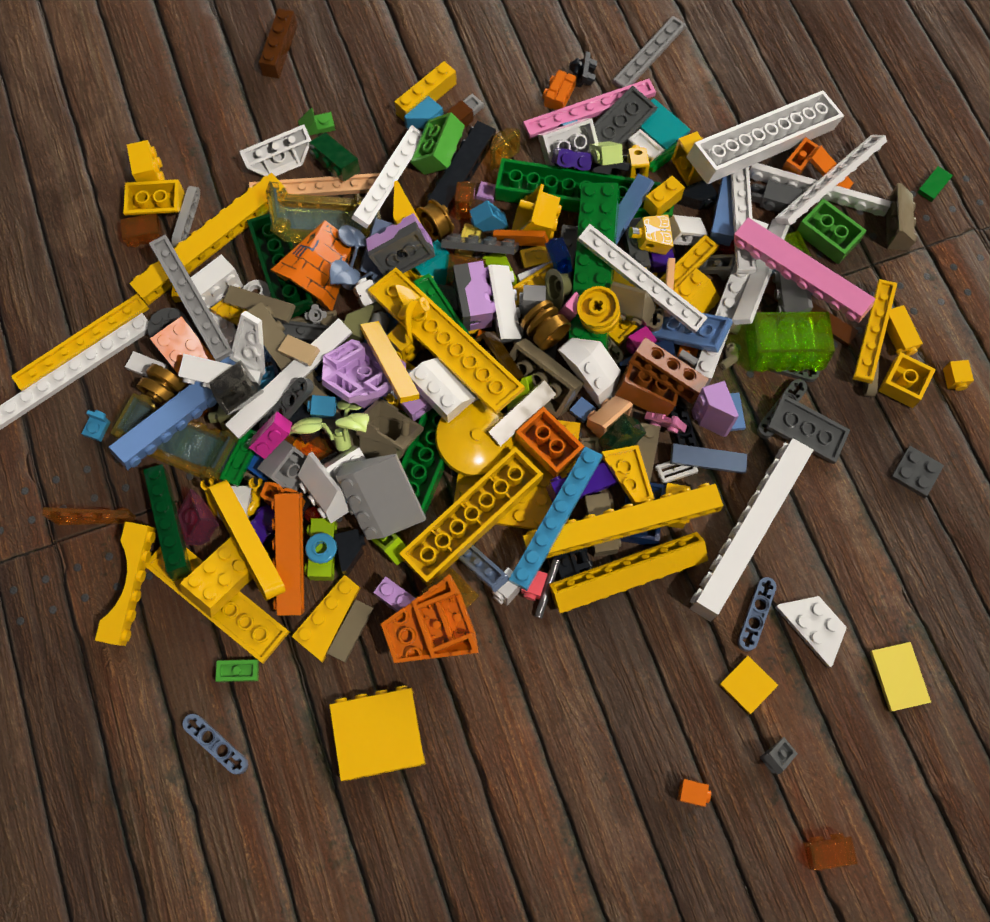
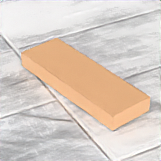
(670, 277)

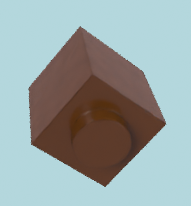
(462, 112)

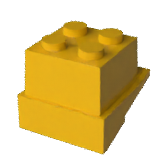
(538, 212)

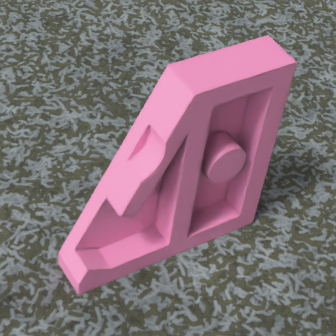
(672, 424)

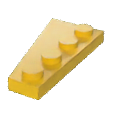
(324, 622)

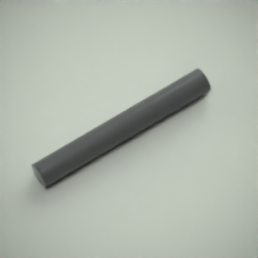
(546, 590)

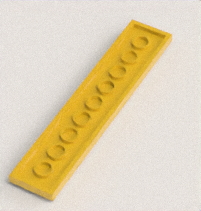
(451, 345)

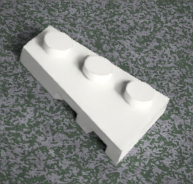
(249, 344)

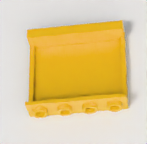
(376, 733)

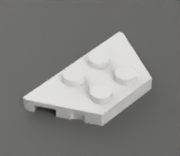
(816, 626)

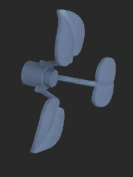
(340, 271)

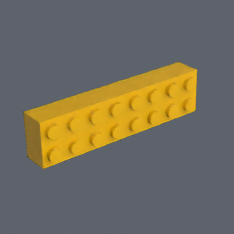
(471, 516)

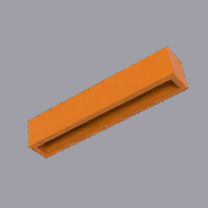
(289, 552)

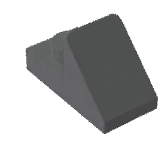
(719, 265)
(779, 756)

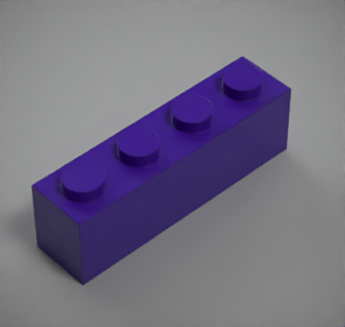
(600, 480)

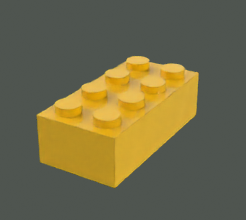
(217, 579)

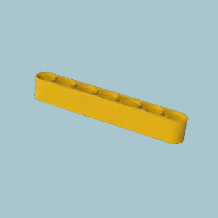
(246, 540)

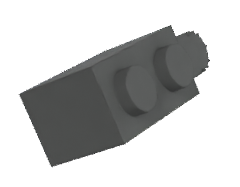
(774, 195)

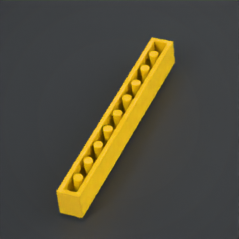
(207, 239)
(634, 519)

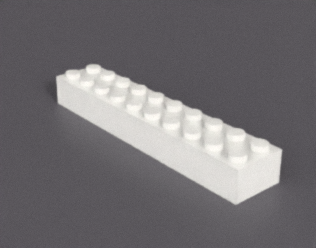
(764, 136)
(749, 533)

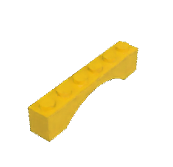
(116, 625)

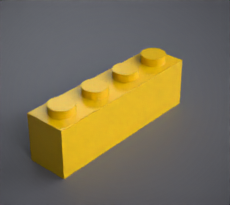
(433, 85)

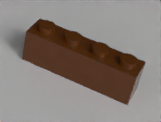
(278, 43)

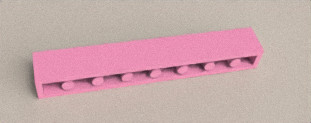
(803, 270)

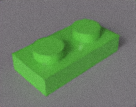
(237, 670)

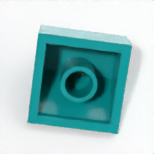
(435, 266)

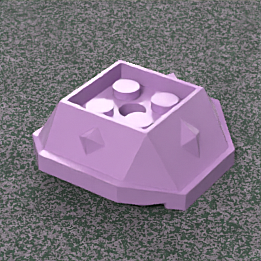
(355, 374)

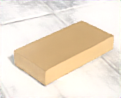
(298, 350)

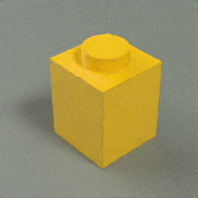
(958, 375)

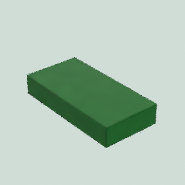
(934, 184)

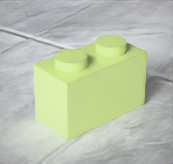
(606, 153)

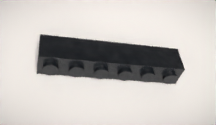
(463, 164)

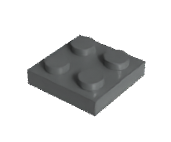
(917, 471)

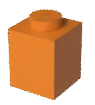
(693, 793)

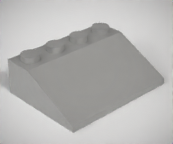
(380, 495)

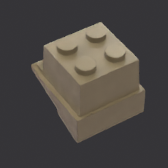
(387, 431)

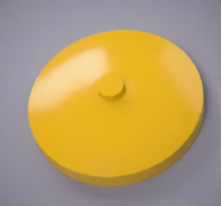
(467, 445)

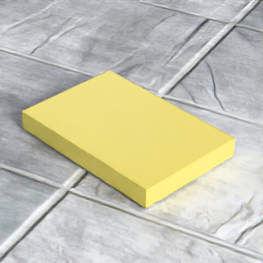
(900, 677)

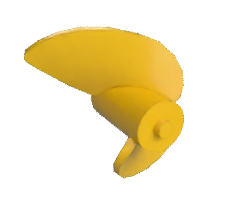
(412, 306)

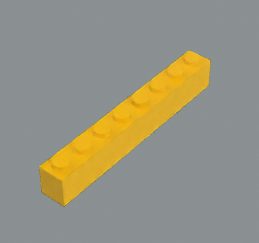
(628, 572)

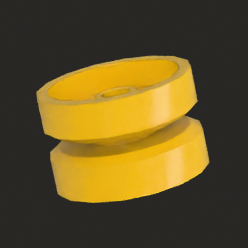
(597, 299)

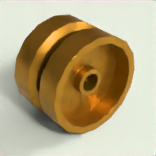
(161, 384)

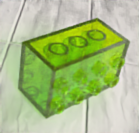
(790, 341)

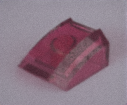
(196, 520)

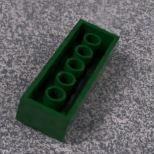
(270, 252)

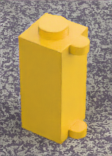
(903, 332)

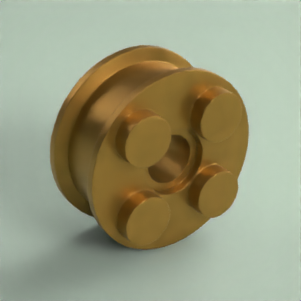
(435, 220)

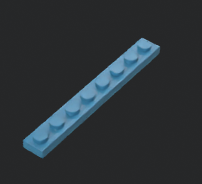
(555, 519)

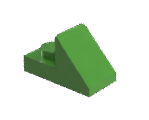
(317, 123)

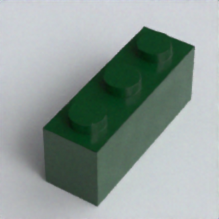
(334, 157)

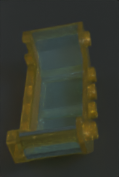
(298, 215)
(192, 450)

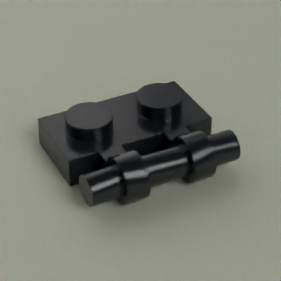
(569, 566)

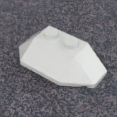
(278, 153)
(593, 366)

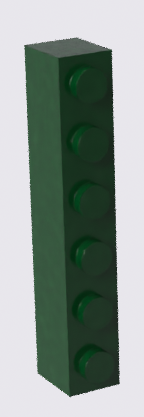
(167, 522)

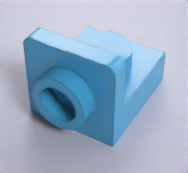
(96, 425)

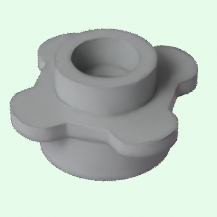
(315, 309)

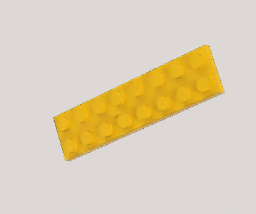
(238, 618)

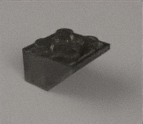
(235, 388)

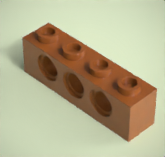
(668, 370)

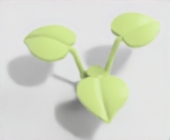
(342, 440)

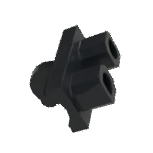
(580, 68)

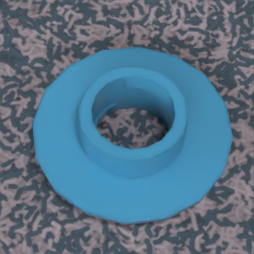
(317, 539)

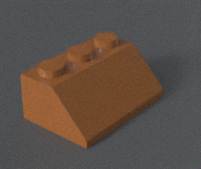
(645, 391)

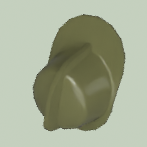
(557, 287)

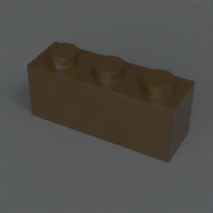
(496, 349)

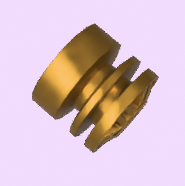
(545, 325)

